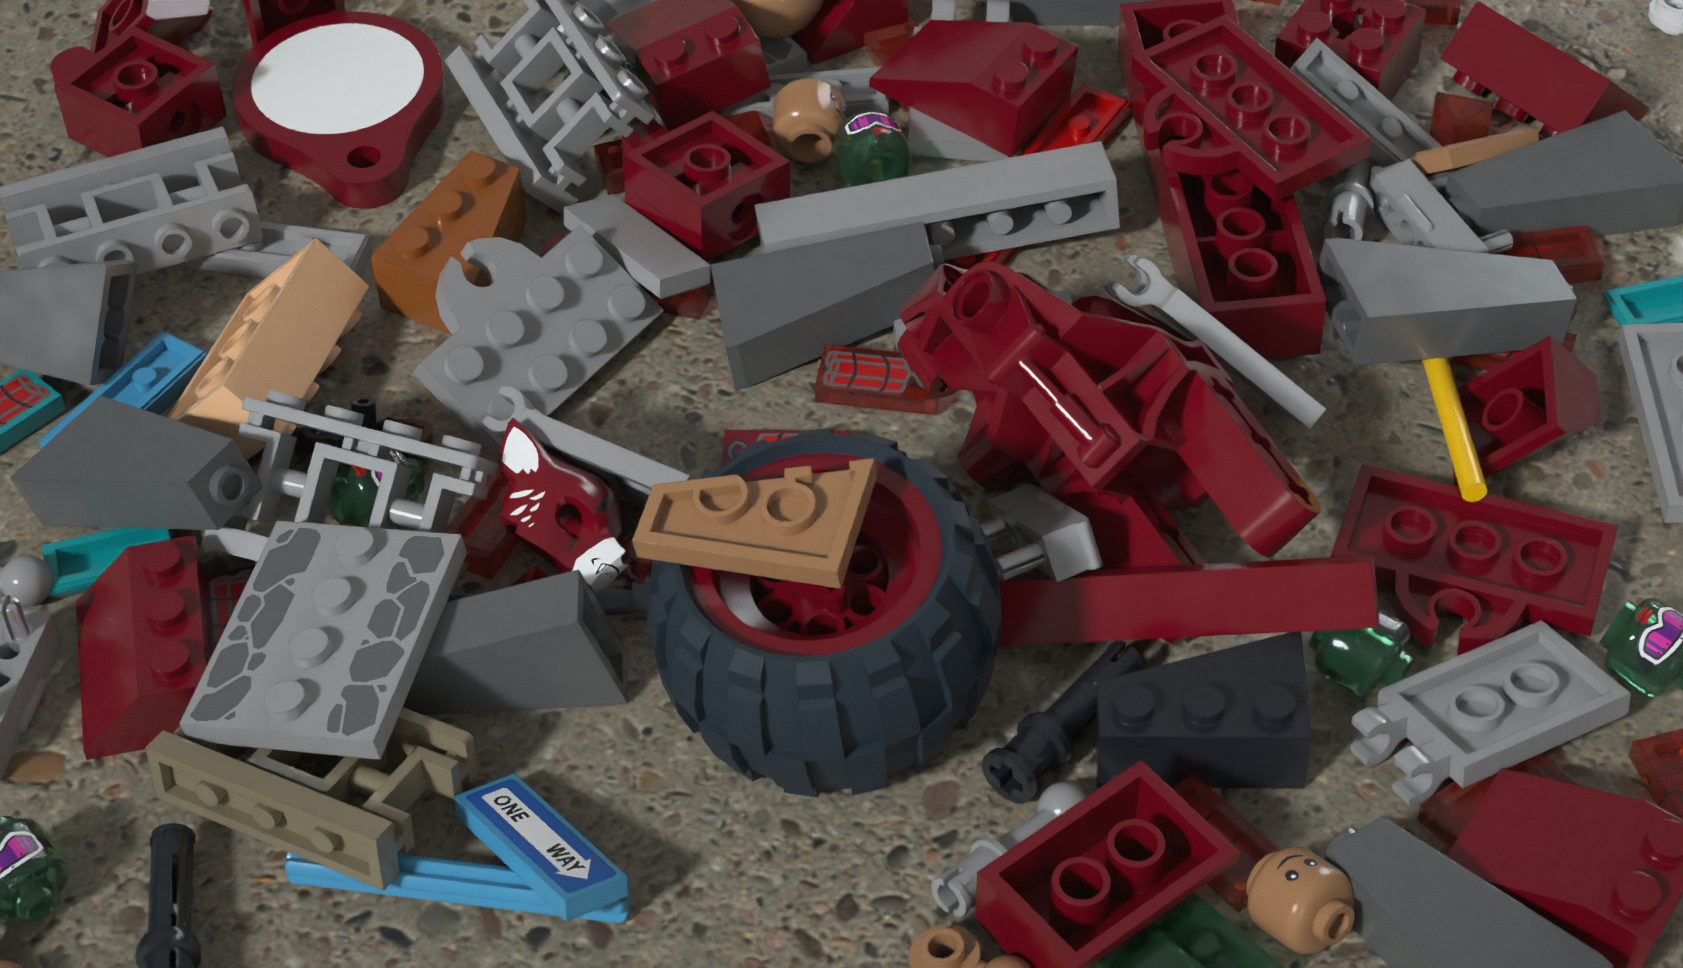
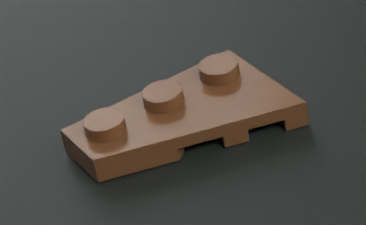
(766, 528)

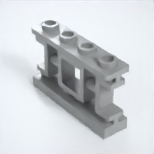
(571, 115)
(136, 206)
(360, 448)

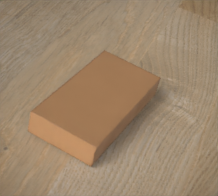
(1472, 151)

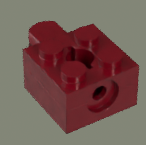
(1379, 50)
(135, 93)
(702, 181)

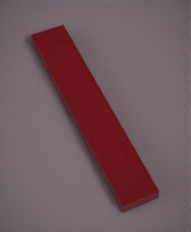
(1191, 601)

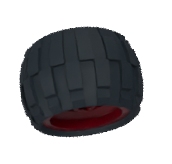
(789, 670)

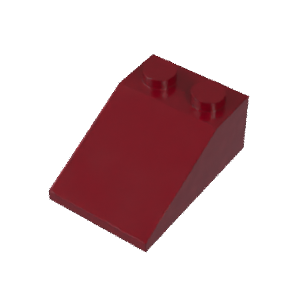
(691, 56)
(983, 78)
(1579, 859)

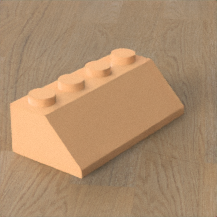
(274, 342)

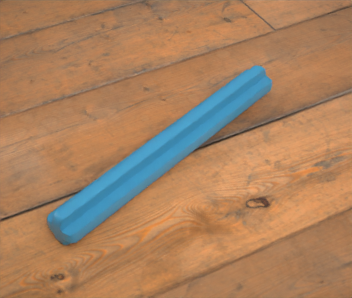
(451, 883)

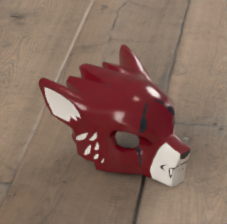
(561, 510)

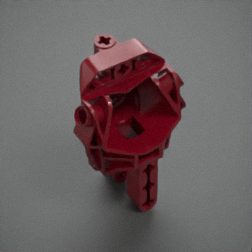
(1101, 412)

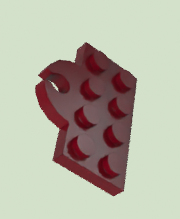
(1241, 112)
(1475, 559)

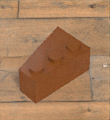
(471, 203)

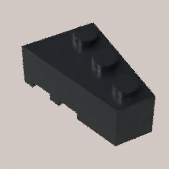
(1222, 715)

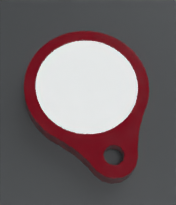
(341, 97)

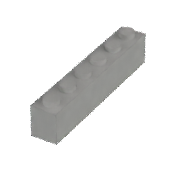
(962, 207)

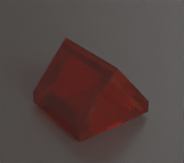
(1459, 119)

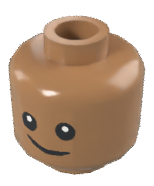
(807, 118)
(1300, 900)

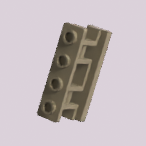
(314, 813)

